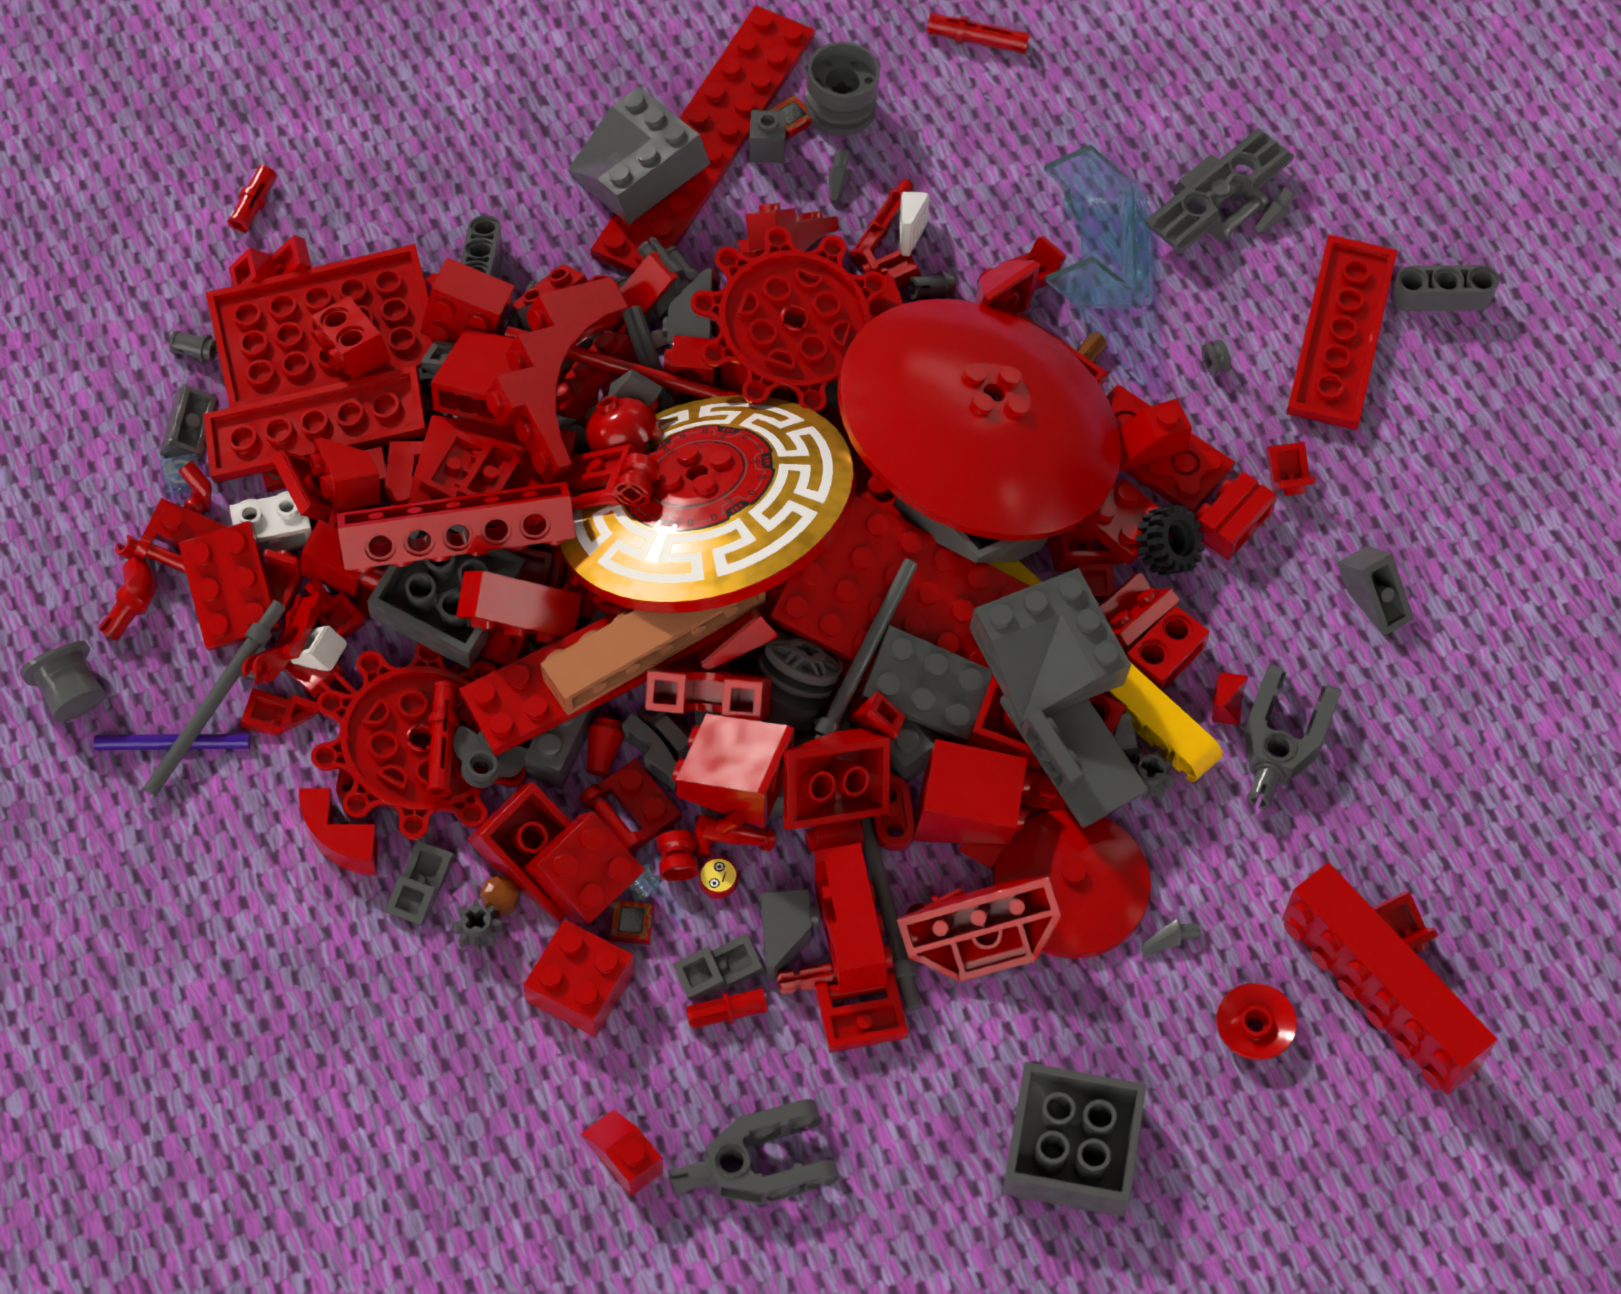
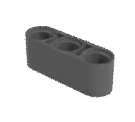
(484, 245)
(1445, 288)

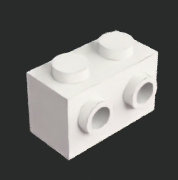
(275, 521)

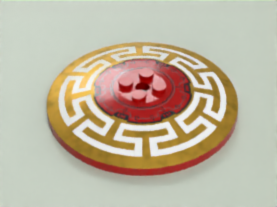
(760, 508)

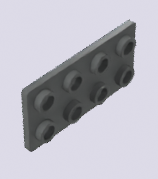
(1081, 760)

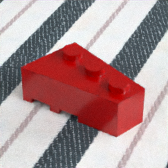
(850, 918)

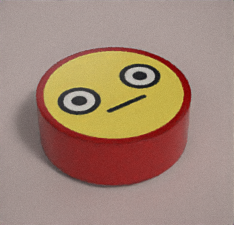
(718, 877)

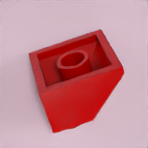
(1008, 286)

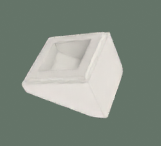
(321, 649)

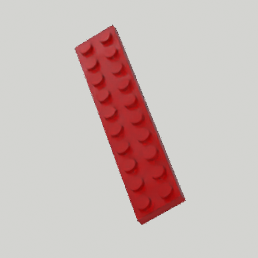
(720, 111)
(518, 704)

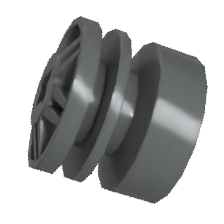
(842, 88)
(801, 679)

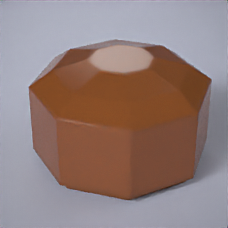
(500, 893)

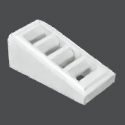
(912, 219)

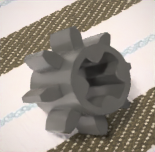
(1154, 764)
(477, 936)

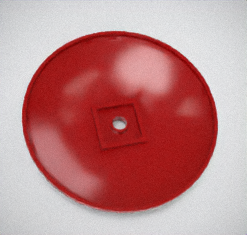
(948, 450)

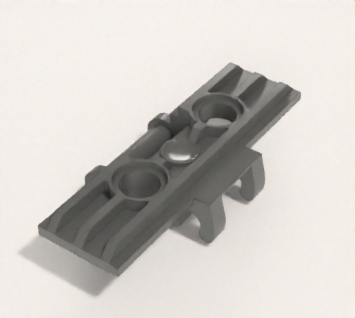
(1213, 183)

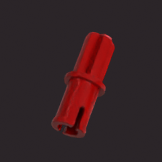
(726, 1008)

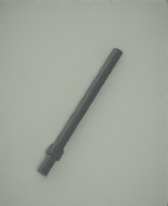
(257, 636)
(866, 651)
(903, 967)

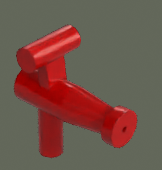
(730, 831)

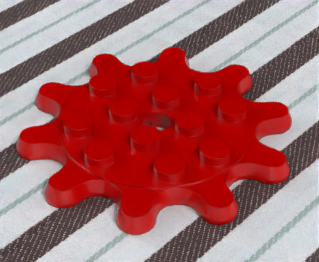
(769, 289)
(378, 748)

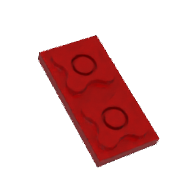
(1181, 478)

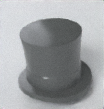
(65, 681)

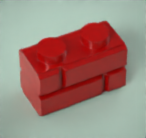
(1235, 514)

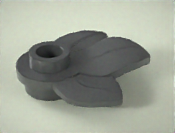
(475, 752)

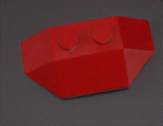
(983, 928)

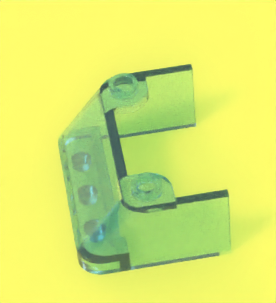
(1114, 239)

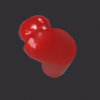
(200, 488)

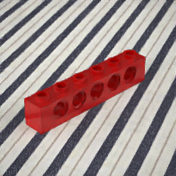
(438, 515)

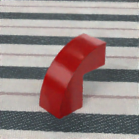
(346, 845)

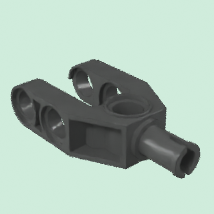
(1296, 752)
(732, 1145)

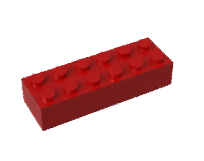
(1387, 979)

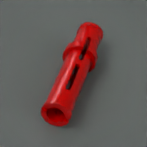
(978, 33)
(442, 724)

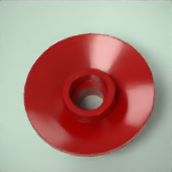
(1259, 1004)

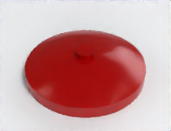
(1095, 876)

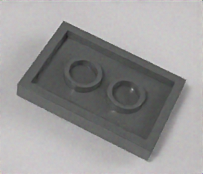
(928, 683)

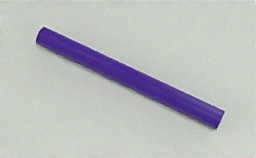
(165, 741)

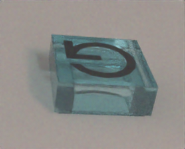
(172, 480)

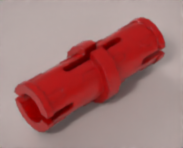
(257, 188)

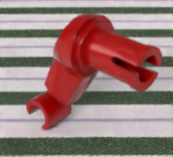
(134, 595)

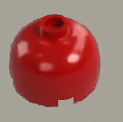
(621, 423)

